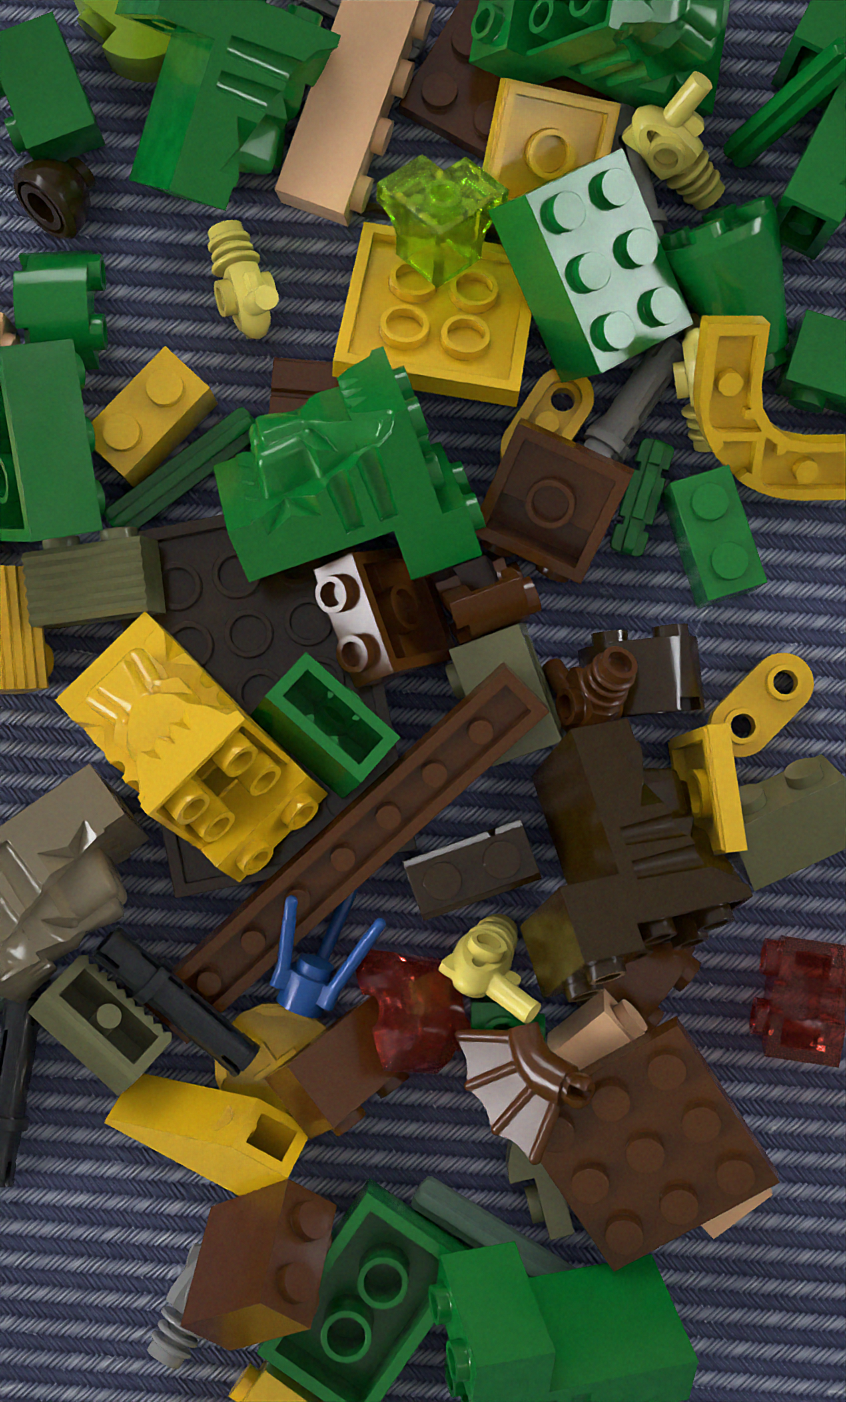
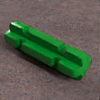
(641, 497)

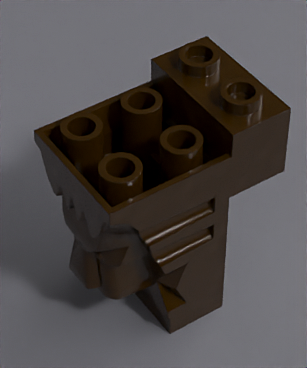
(629, 863)

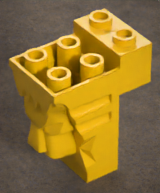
(191, 750)

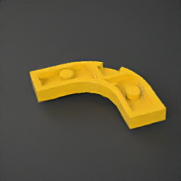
(738, 429)

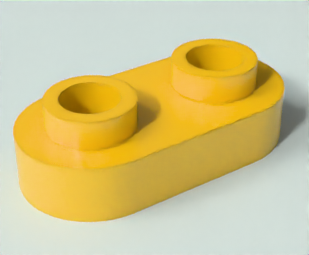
(541, 412)
(762, 703)

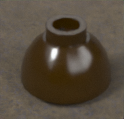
(55, 194)

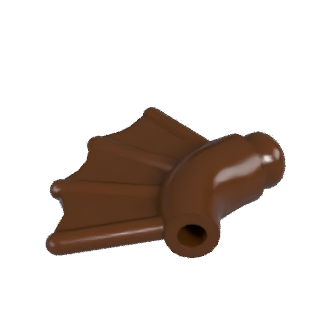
(522, 1083)

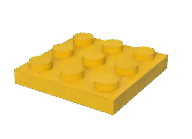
(450, 338)

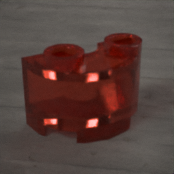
(802, 1000)
(416, 1011)

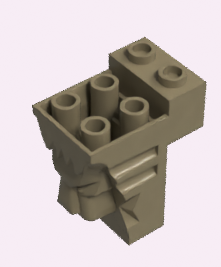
(60, 876)

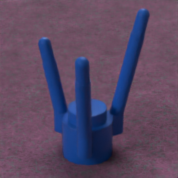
(308, 984)

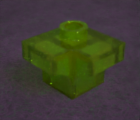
(440, 214)

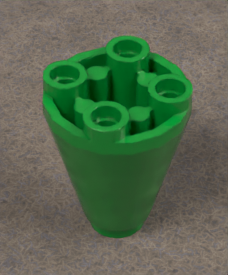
(734, 268)

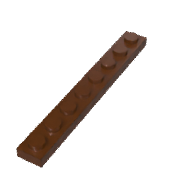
(362, 837)

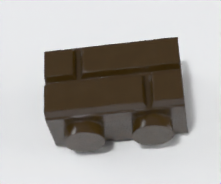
(472, 869)

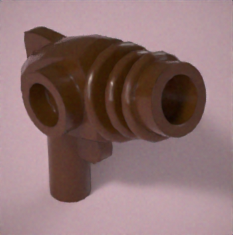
(592, 692)

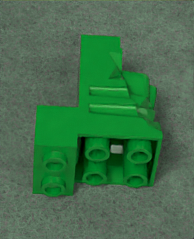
(617, 47)
(224, 91)
(816, 191)
(347, 473)
(559, 1333)

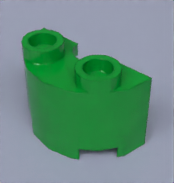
(57, 300)

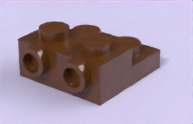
(551, 502)
(382, 616)

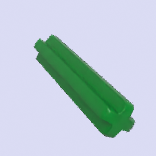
(788, 105)
(182, 472)

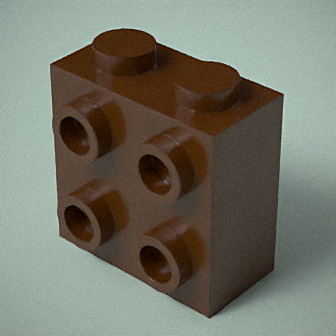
(260, 1266)

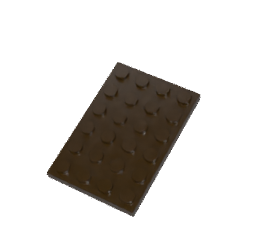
(247, 642)

